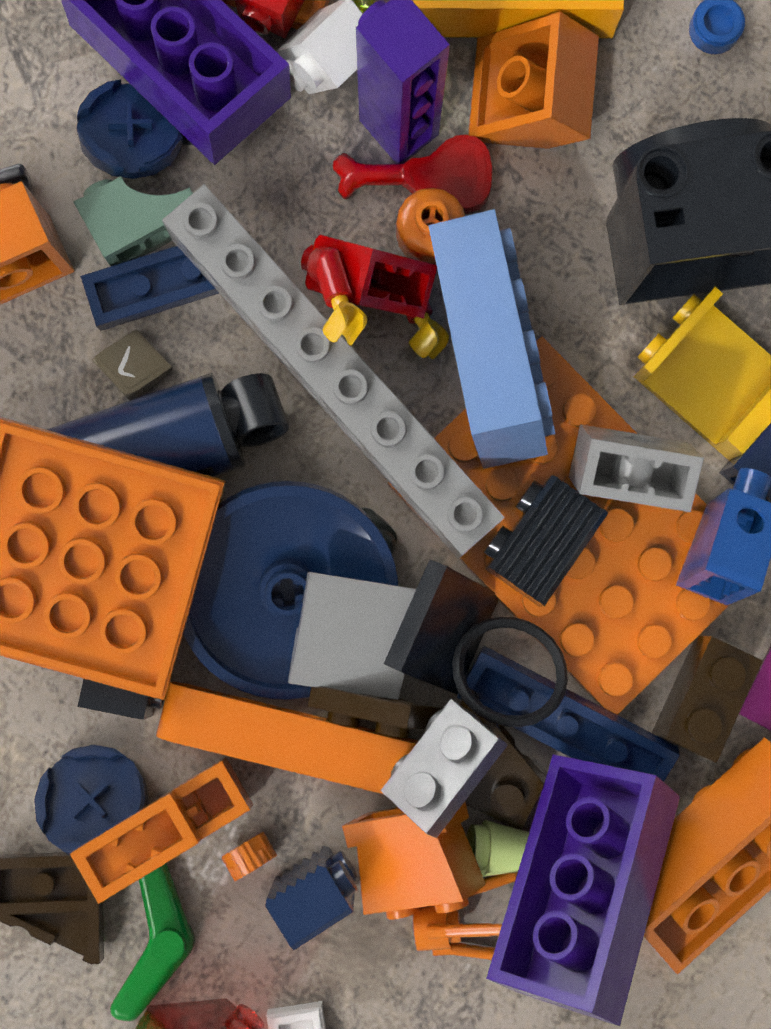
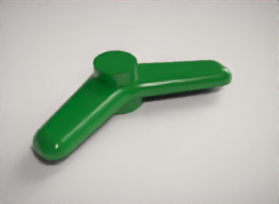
(168, 946)

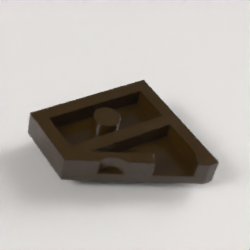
(52, 902)

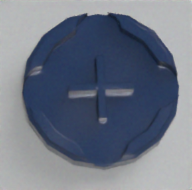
(125, 132)
(87, 795)

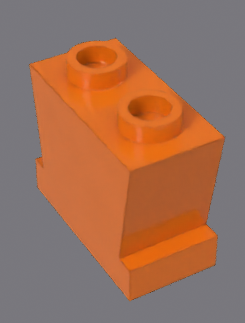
(409, 868)

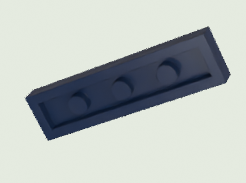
(576, 726)

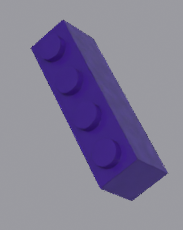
(400, 76)

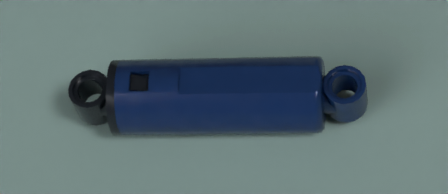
(190, 423)

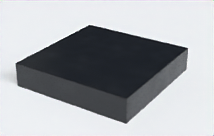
(434, 623)

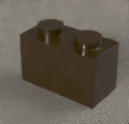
(707, 697)

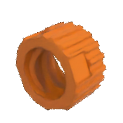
(249, 856)

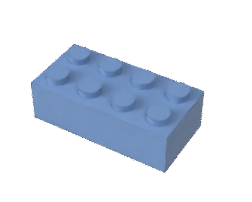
(492, 339)

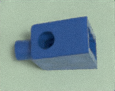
(732, 542)

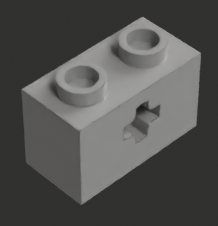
(635, 468)

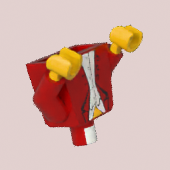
(375, 280)

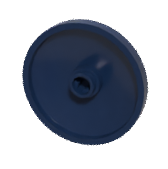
(257, 577)

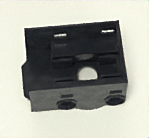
(690, 205)

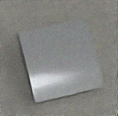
(348, 634)

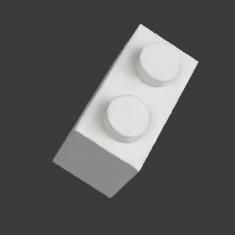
(323, 48)

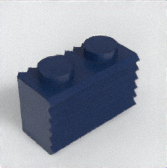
(312, 896)

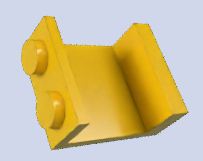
(711, 376)

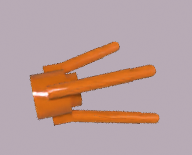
(444, 930)

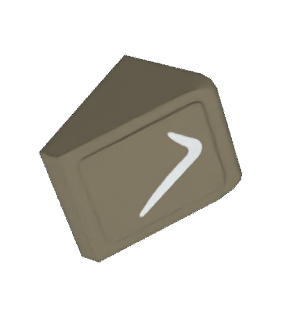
(132, 365)

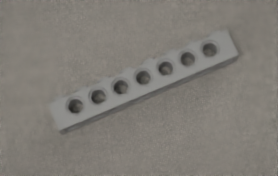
(332, 372)

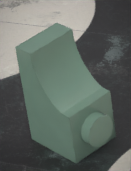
(125, 220)

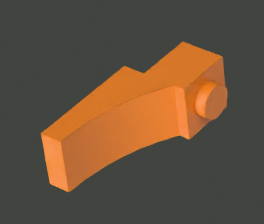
(161, 830)

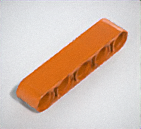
(279, 737)

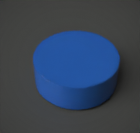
(716, 25)

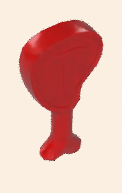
(457, 166)

